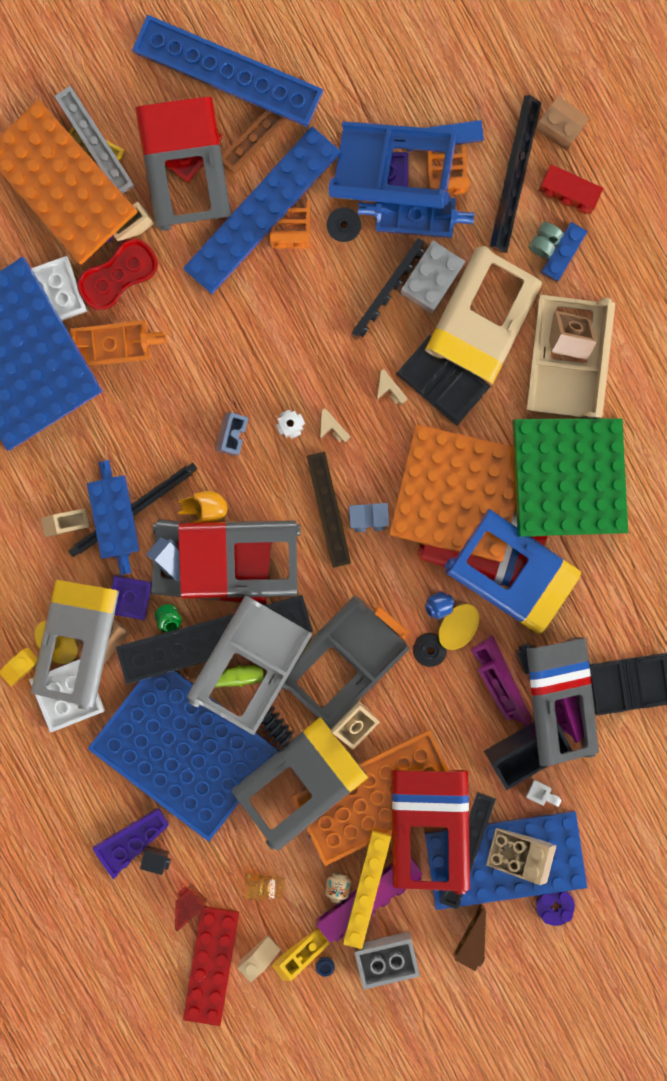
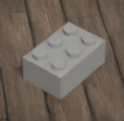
(432, 277)
(387, 960)

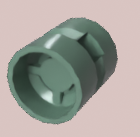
(547, 237)

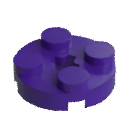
(560, 915)

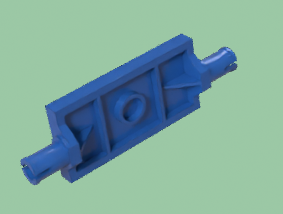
(416, 219)
(113, 517)

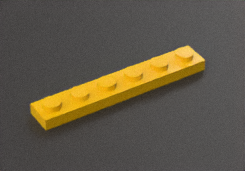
(367, 889)

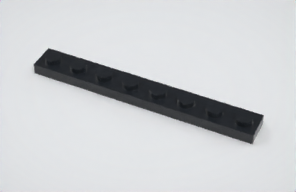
(515, 174)

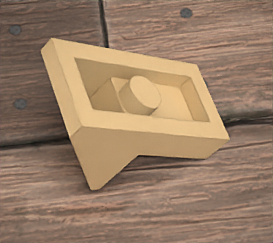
(387, 384)
(329, 423)

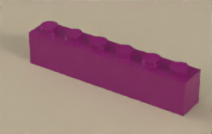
(335, 920)

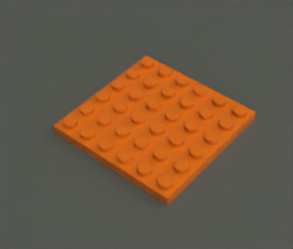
(449, 489)

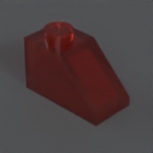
(187, 905)

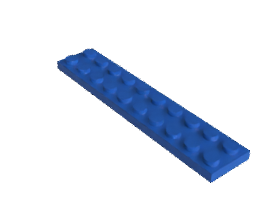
(227, 71)
(262, 210)

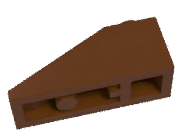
(472, 945)

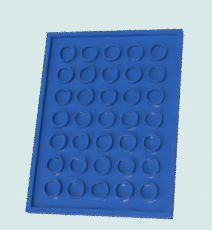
(39, 361)
(180, 752)

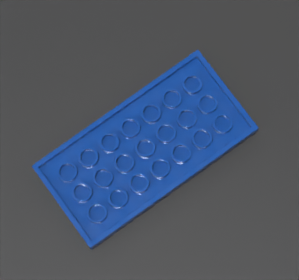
(494, 885)

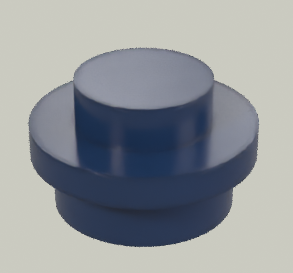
(325, 966)

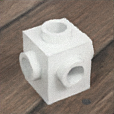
(293, 431)

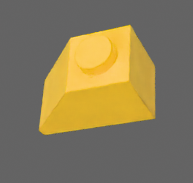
(19, 666)

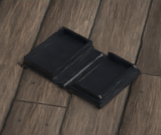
(443, 383)
(629, 684)

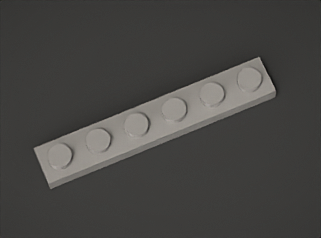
(93, 139)

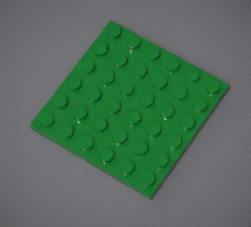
(569, 477)

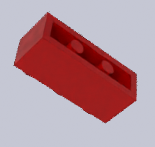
(570, 189)

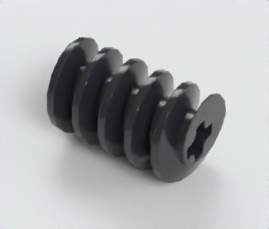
(276, 728)

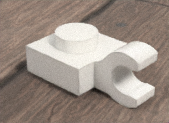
(541, 793)

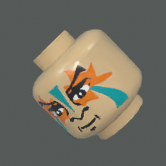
(337, 887)

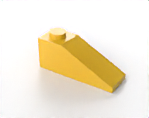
(300, 955)

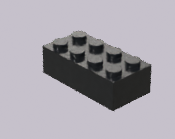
(518, 756)

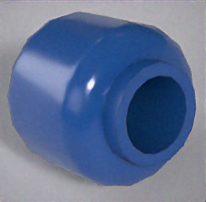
(439, 605)

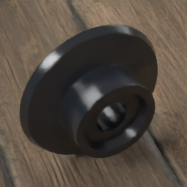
(346, 216)
(420, 650)

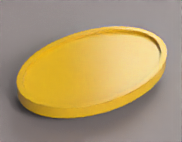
(459, 627)
(65, 647)

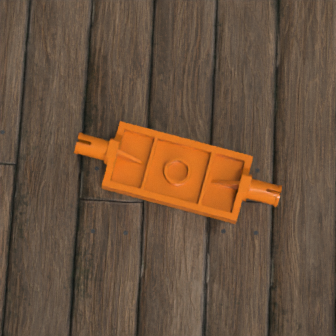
(116, 342)

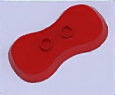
(129, 265)

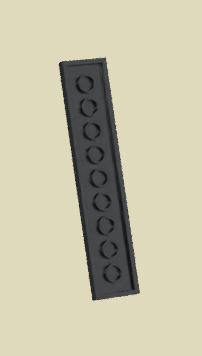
(192, 643)

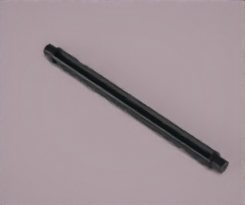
(140, 504)

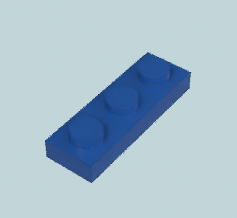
(564, 252)

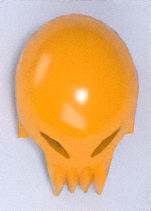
(210, 504)

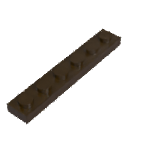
(328, 509)

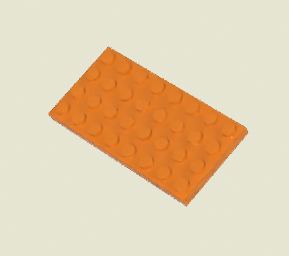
(62, 182)
(369, 806)

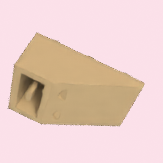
(521, 856)

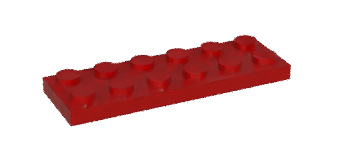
(211, 965)

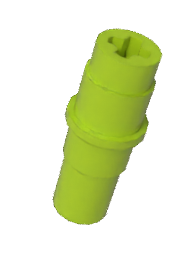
(241, 676)

